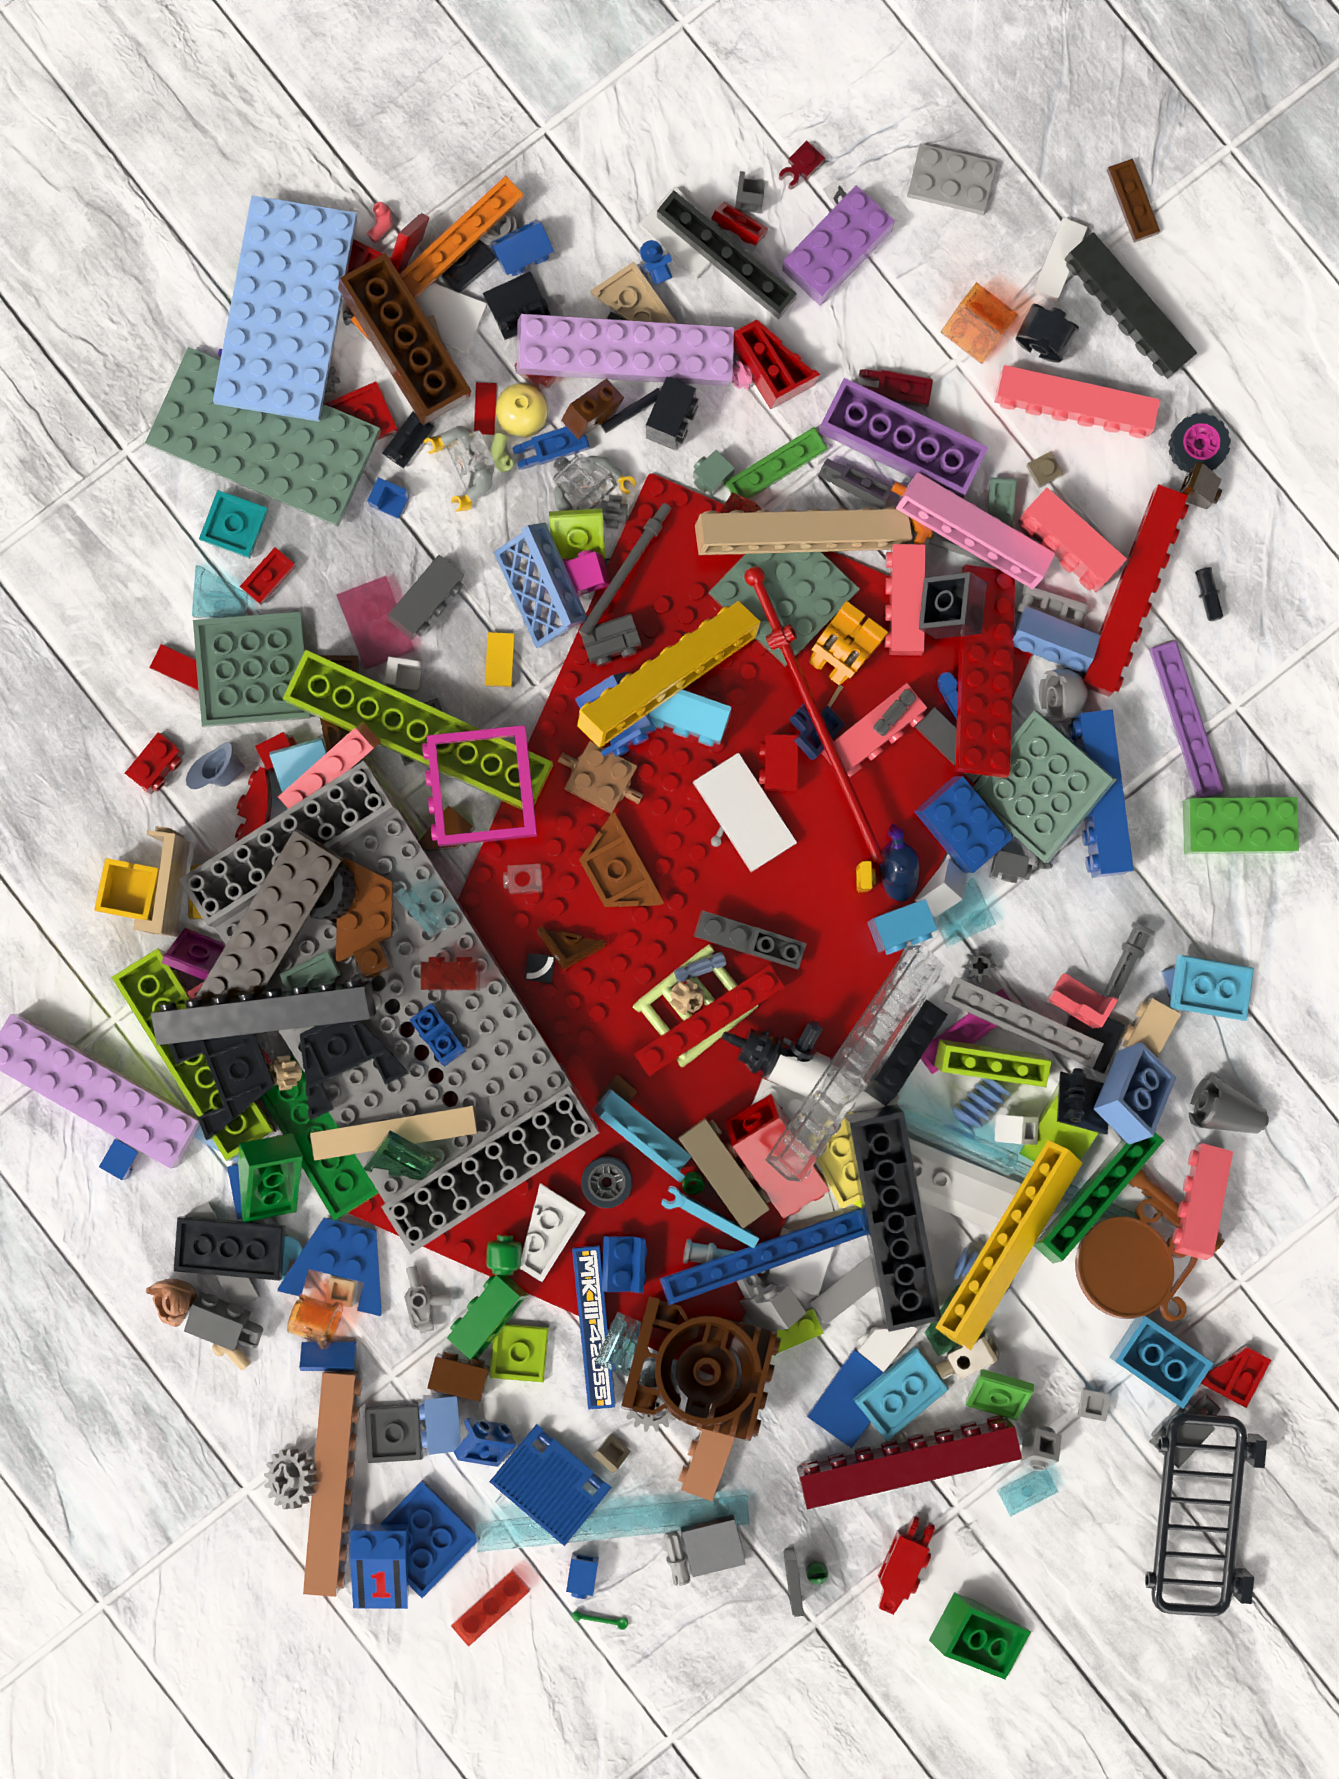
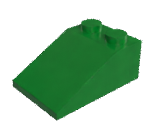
(269, 1176)
(978, 1636)

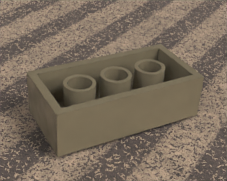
(724, 1173)

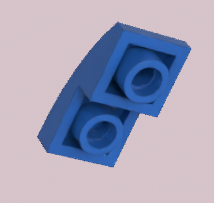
(437, 1034)

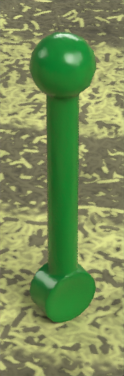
(622, 1622)

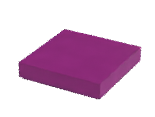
(193, 953)

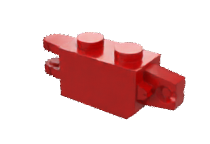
(902, 1566)

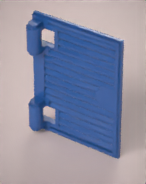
(550, 1485)

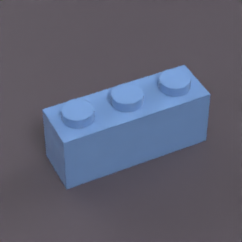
(1055, 640)

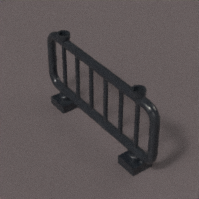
(1239, 1584)

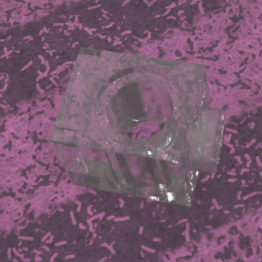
(535, 884)

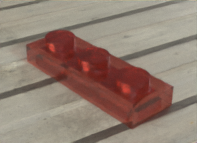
(490, 1607)

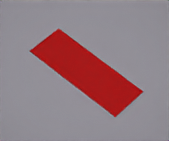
(485, 408)

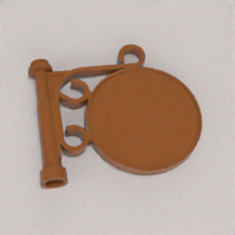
(1128, 1264)

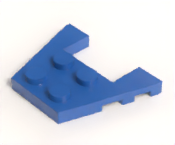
(343, 1252)

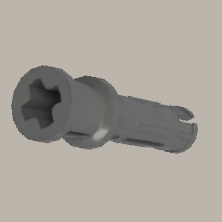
(1136, 952)

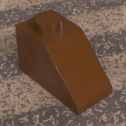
(453, 825)

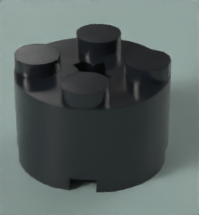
(1047, 333)

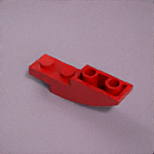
(256, 804)

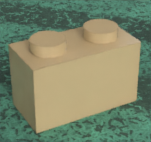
(1151, 1026)

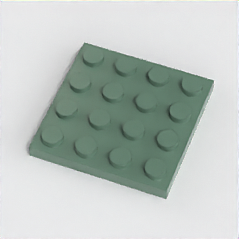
(801, 586)
(247, 668)
(1047, 789)

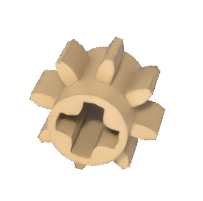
(686, 997)
(285, 1072)

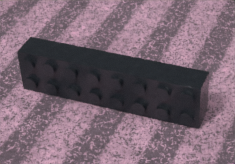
(893, 1217)

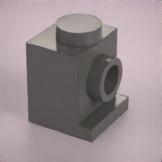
(1010, 866)

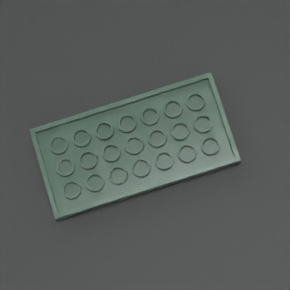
(279, 456)

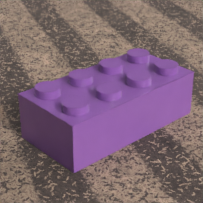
(838, 245)

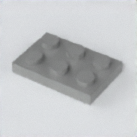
(951, 179)

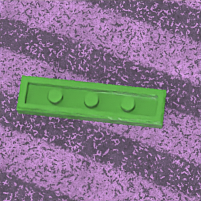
(777, 464)

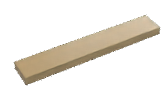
(413, 1128)

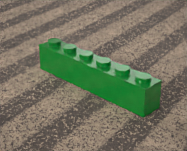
(1095, 1197)

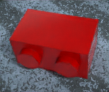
(780, 763)

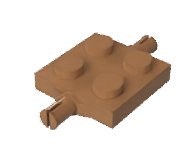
(600, 778)

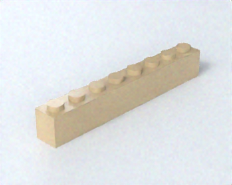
(801, 531)

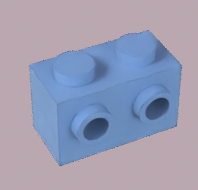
(441, 1423)

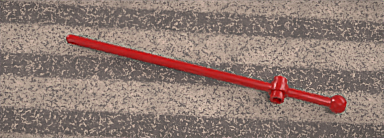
(781, 638)

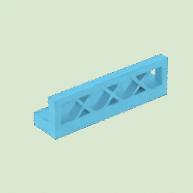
(642, 1134)

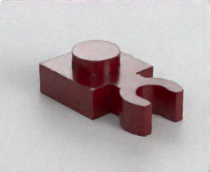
(803, 162)

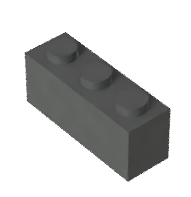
(426, 598)

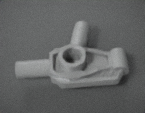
(420, 1300)

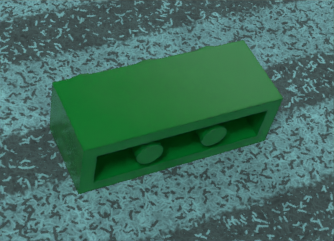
(486, 1315)

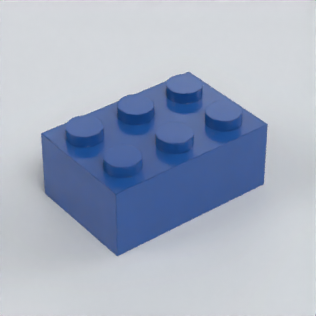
(963, 824)

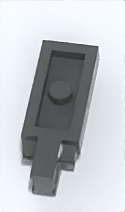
(856, 482)

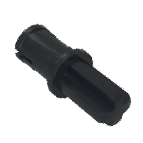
(1209, 594)

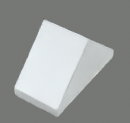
(944, 888)

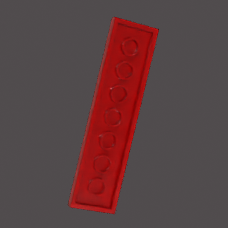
(987, 682)

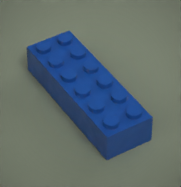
(1106, 824)

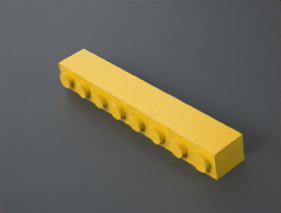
(667, 674)
(1009, 1245)

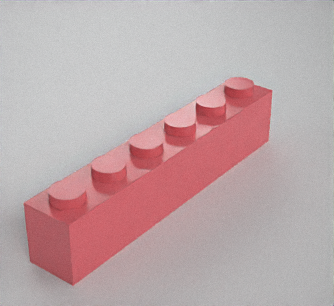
(1076, 401)

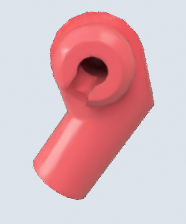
(383, 221)

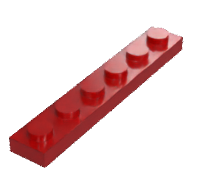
(709, 1020)

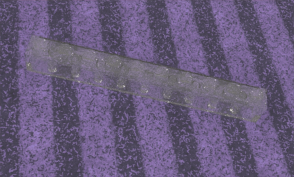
(855, 1063)

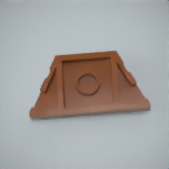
(617, 869)
(370, 915)

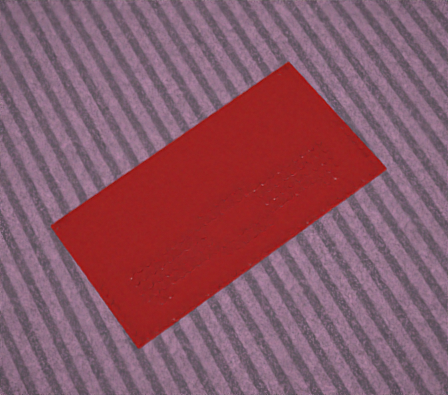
(798, 894)

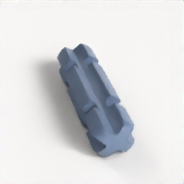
(700, 967)

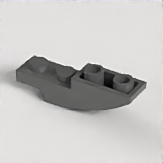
(749, 940)

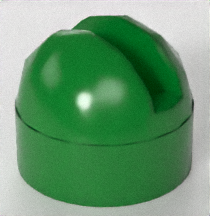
(694, 1188)
(817, 1567)

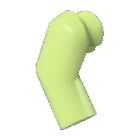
(501, 459)

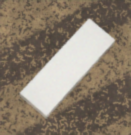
(1054, 269)

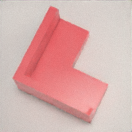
(1081, 1001)

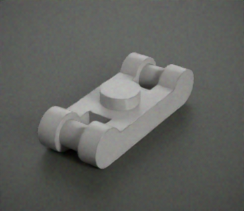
(1054, 605)

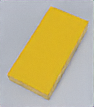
(499, 659)

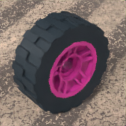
(1213, 438)

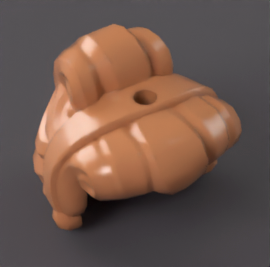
(172, 1300)

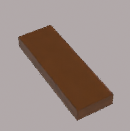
(1133, 200)

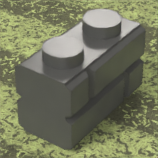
(611, 640)

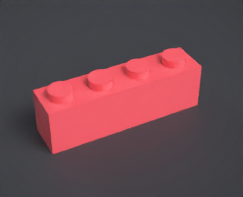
(905, 593)
(864, 742)
(332, 764)
(1203, 1201)

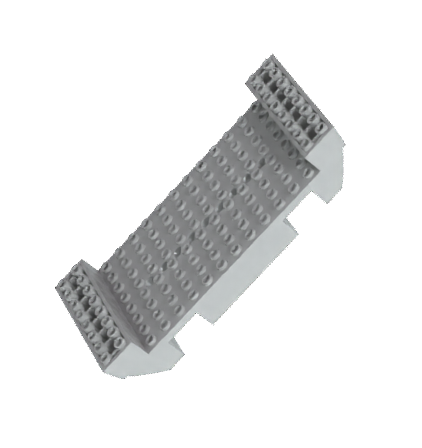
(519, 1091)

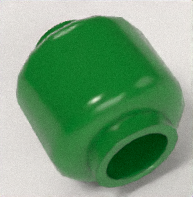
(504, 1255)

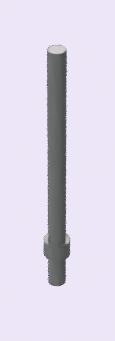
(651, 529)

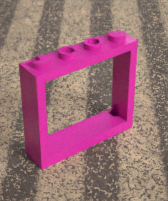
(433, 779)

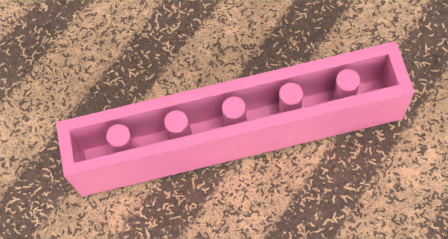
(975, 530)

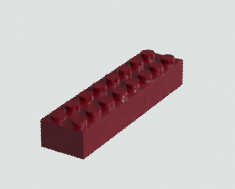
(908, 1462)

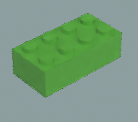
(1241, 825)

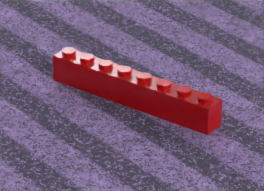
(1135, 588)

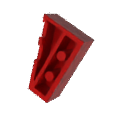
(773, 367)

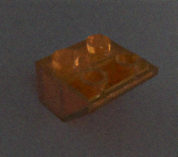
(979, 323)

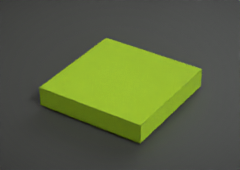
(577, 531)
(520, 1353)

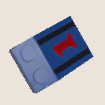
(379, 1566)

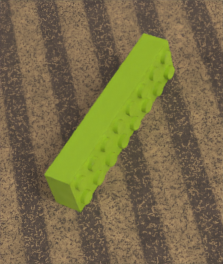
(144, 988)

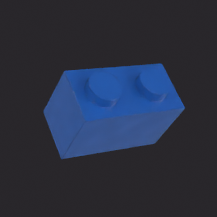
(522, 248)

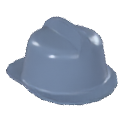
(215, 768)

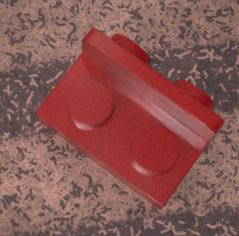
(155, 763)

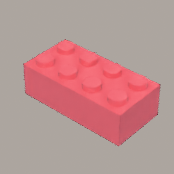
(1071, 539)

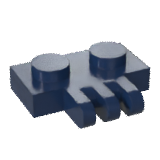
(809, 739)

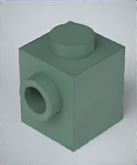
(712, 473)

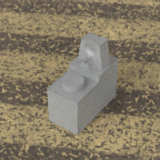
(770, 1305)

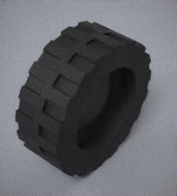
(342, 898)

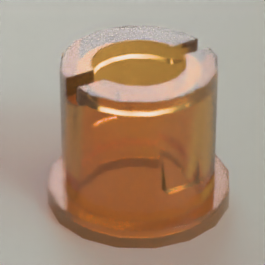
(315, 1320)

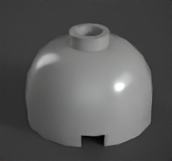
(1062, 695)

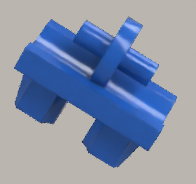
(655, 263)

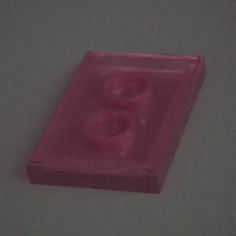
(367, 617)

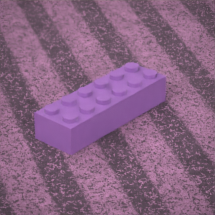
(901, 438)

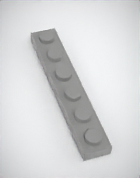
(1023, 1022)

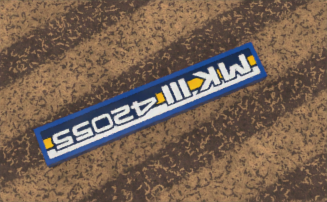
(593, 1325)

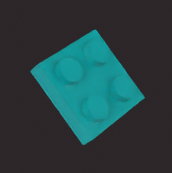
(233, 524)

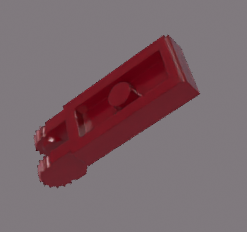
(900, 386)

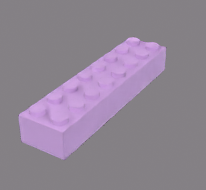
(624, 350)
(95, 1091)

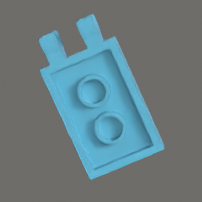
(711, 1217)

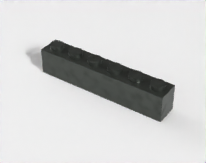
(726, 254)
(1129, 305)

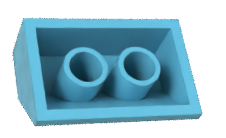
(693, 716)

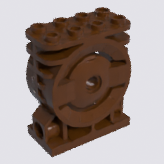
(751, 1344)

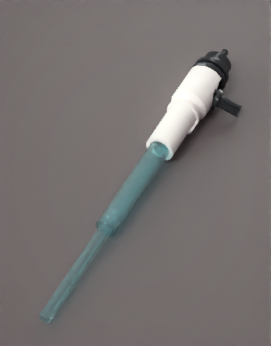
(800, 1066)

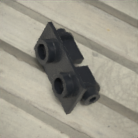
(407, 440)

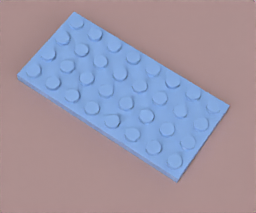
(285, 308)

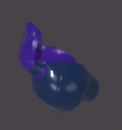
(900, 866)

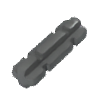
(894, 712)

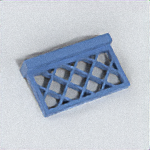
(552, 576)

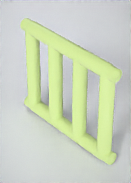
(664, 988)

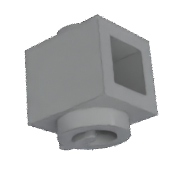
(1041, 1448)

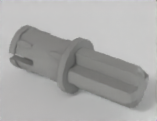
(676, 1558)

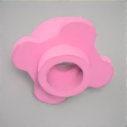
(741, 376)

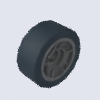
(592, 1182)

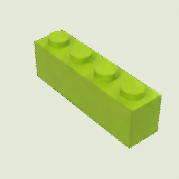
(992, 1063)

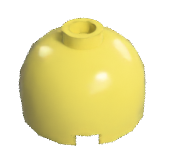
(522, 410)

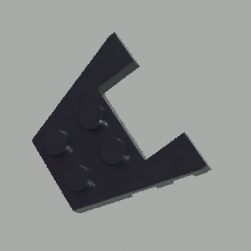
(337, 1049)
(237, 1071)

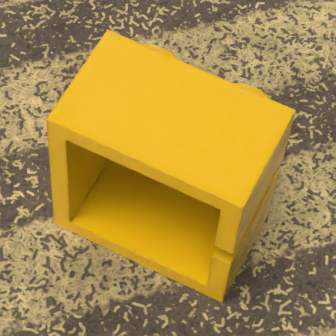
(127, 890)

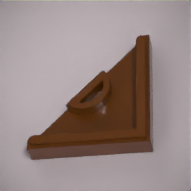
(569, 947)

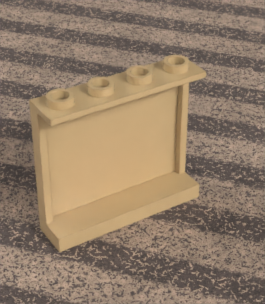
(169, 889)

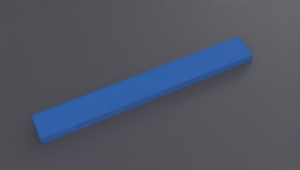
(763, 1256)

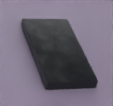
(229, 1248)

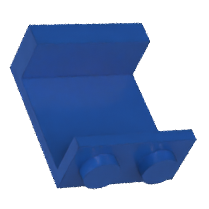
(634, 734)

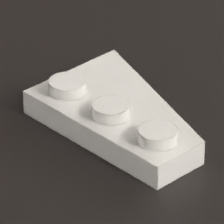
(549, 1231)

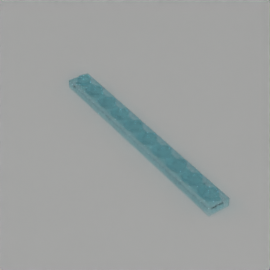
(612, 1523)

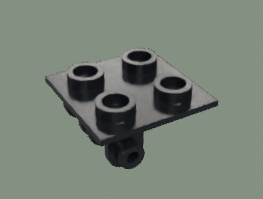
(513, 299)
(1077, 1101)

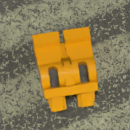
(846, 641)

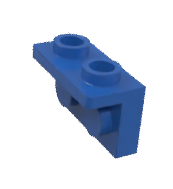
(624, 1264)
(486, 1443)

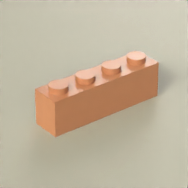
(707, 1459)

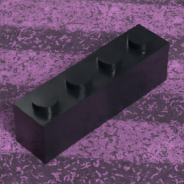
(906, 1053)

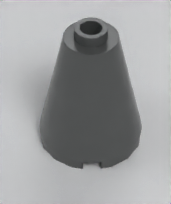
(1225, 1108)

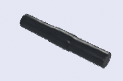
(630, 411)

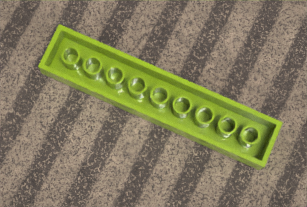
(404, 725)

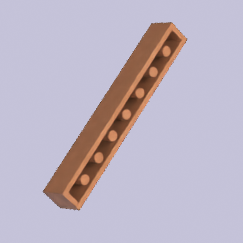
(332, 1496)

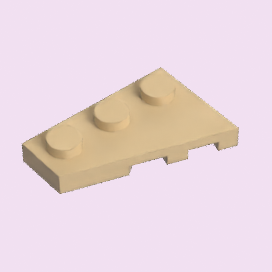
(632, 297)

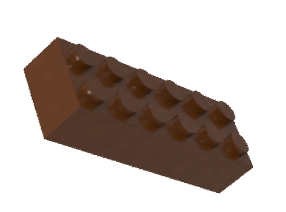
(404, 339)

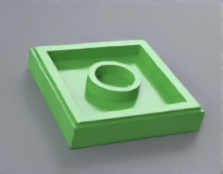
(999, 1394)

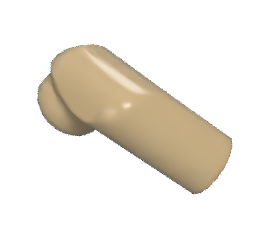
(238, 1356)

